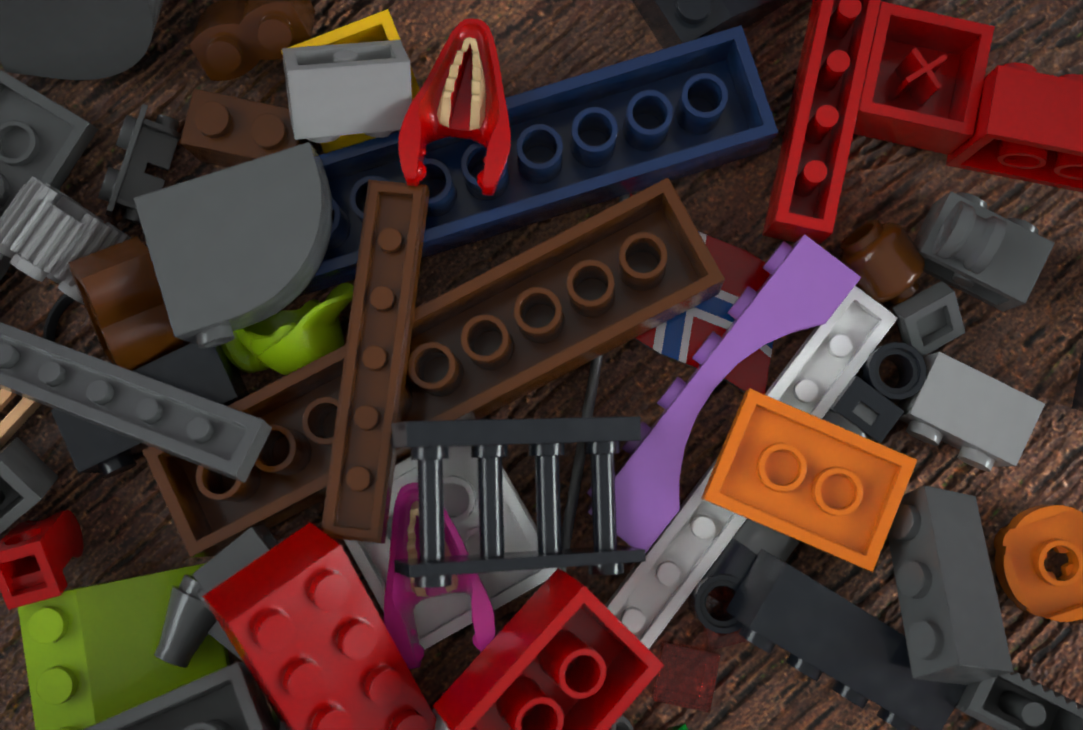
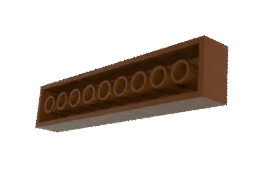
(465, 356)

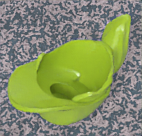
(291, 336)

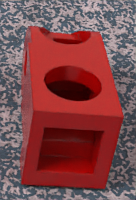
(35, 558)

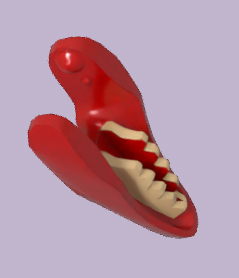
(460, 101)

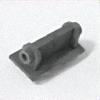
(145, 144)

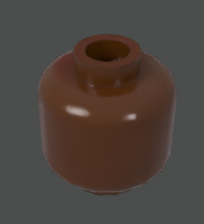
(884, 261)

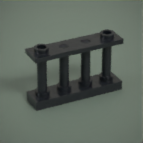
(489, 444)

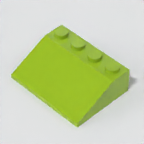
(96, 650)

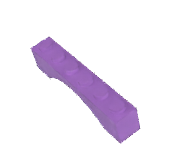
(798, 295)

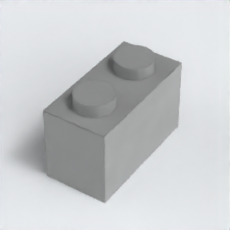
(347, 89)
(970, 413)

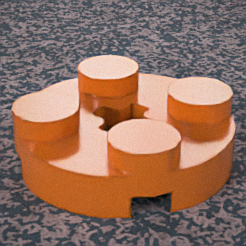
(1021, 557)

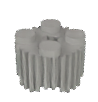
(48, 230)

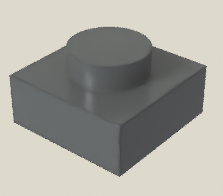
(929, 318)

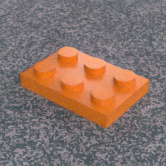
(809, 479)

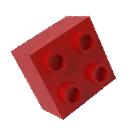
(923, 79)

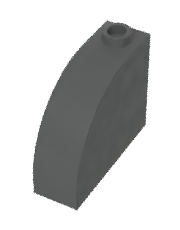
(75, 36)
(238, 242)

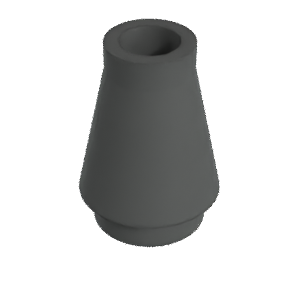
(184, 624)

